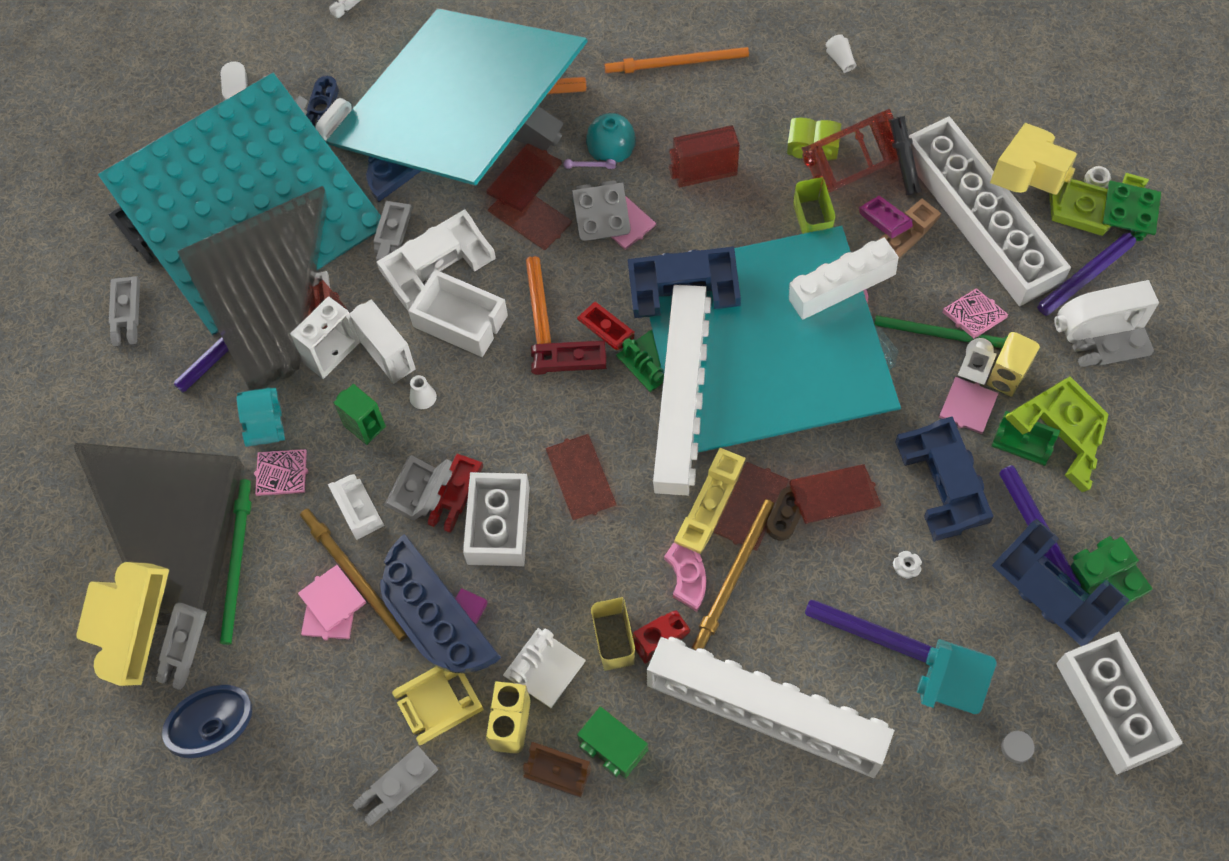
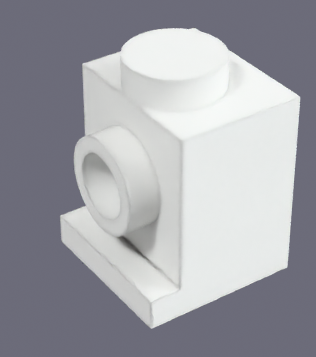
(977, 374)

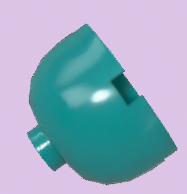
(610, 137)

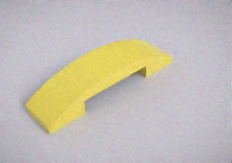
(711, 501)

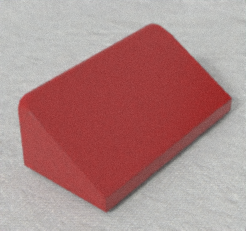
(606, 325)

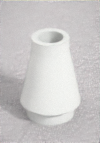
(840, 52)
(421, 393)

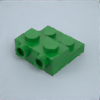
(1114, 563)

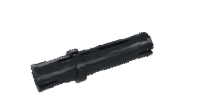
(905, 155)

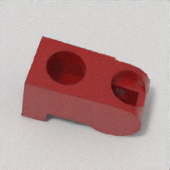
(665, 626)

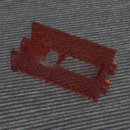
(817, 162)

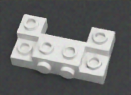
(432, 251)

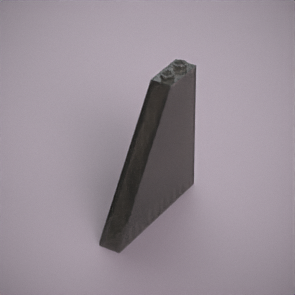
(261, 284)
(167, 513)

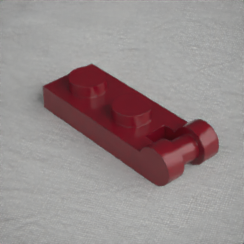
(568, 356)

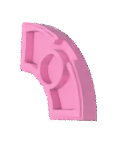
(690, 575)

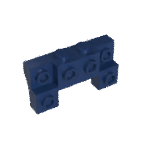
(657, 275)
(953, 476)
(1052, 590)

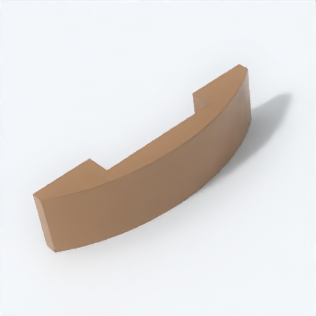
(923, 218)

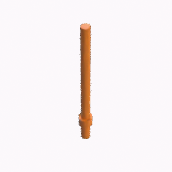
(630, 65)

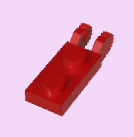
(455, 492)

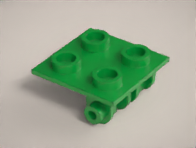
(1132, 209)
(643, 360)

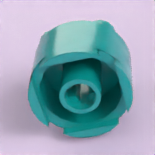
(260, 416)

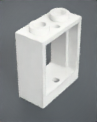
(340, 339)
(382, 341)

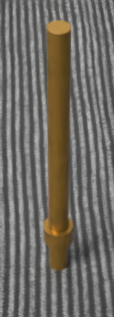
(322, 534)
(709, 623)

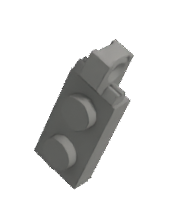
(391, 228)

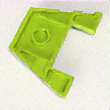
(1083, 204)
(1077, 417)

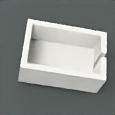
(458, 313)

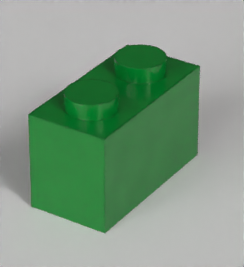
(359, 413)
(611, 743)

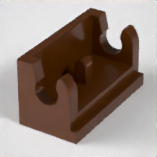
(556, 769)

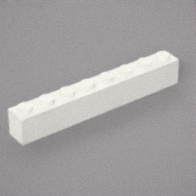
(680, 391)

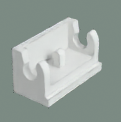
(356, 506)

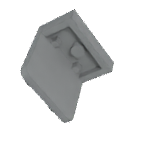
(601, 211)
(418, 487)

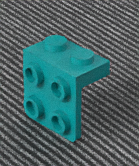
(956, 677)

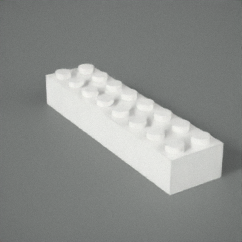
(987, 213)
(769, 706)

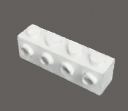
(843, 278)

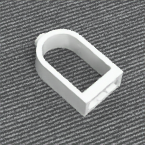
(1107, 311)

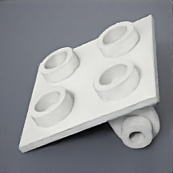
(544, 667)

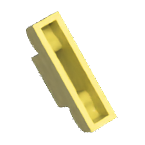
(1034, 162)
(123, 620)

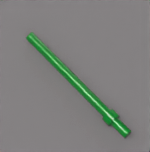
(935, 331)
(242, 508)

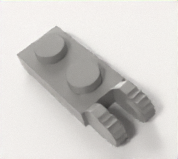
(124, 308)
(1114, 347)
(180, 643)
(397, 784)

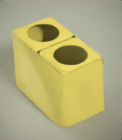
(1015, 357)
(608, 608)
(515, 742)

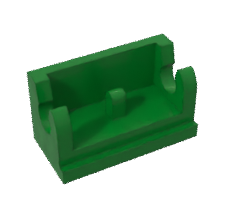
(1033, 446)

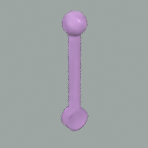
(609, 164)

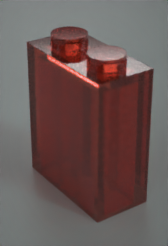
(704, 156)

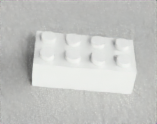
(1118, 703)

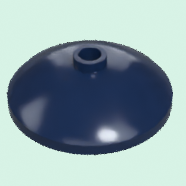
(207, 721)

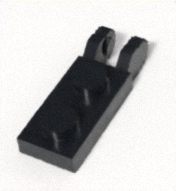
(130, 233)

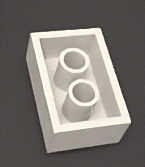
(496, 519)

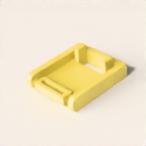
(433, 704)

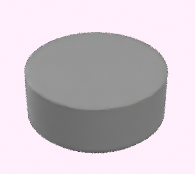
(1017, 747)

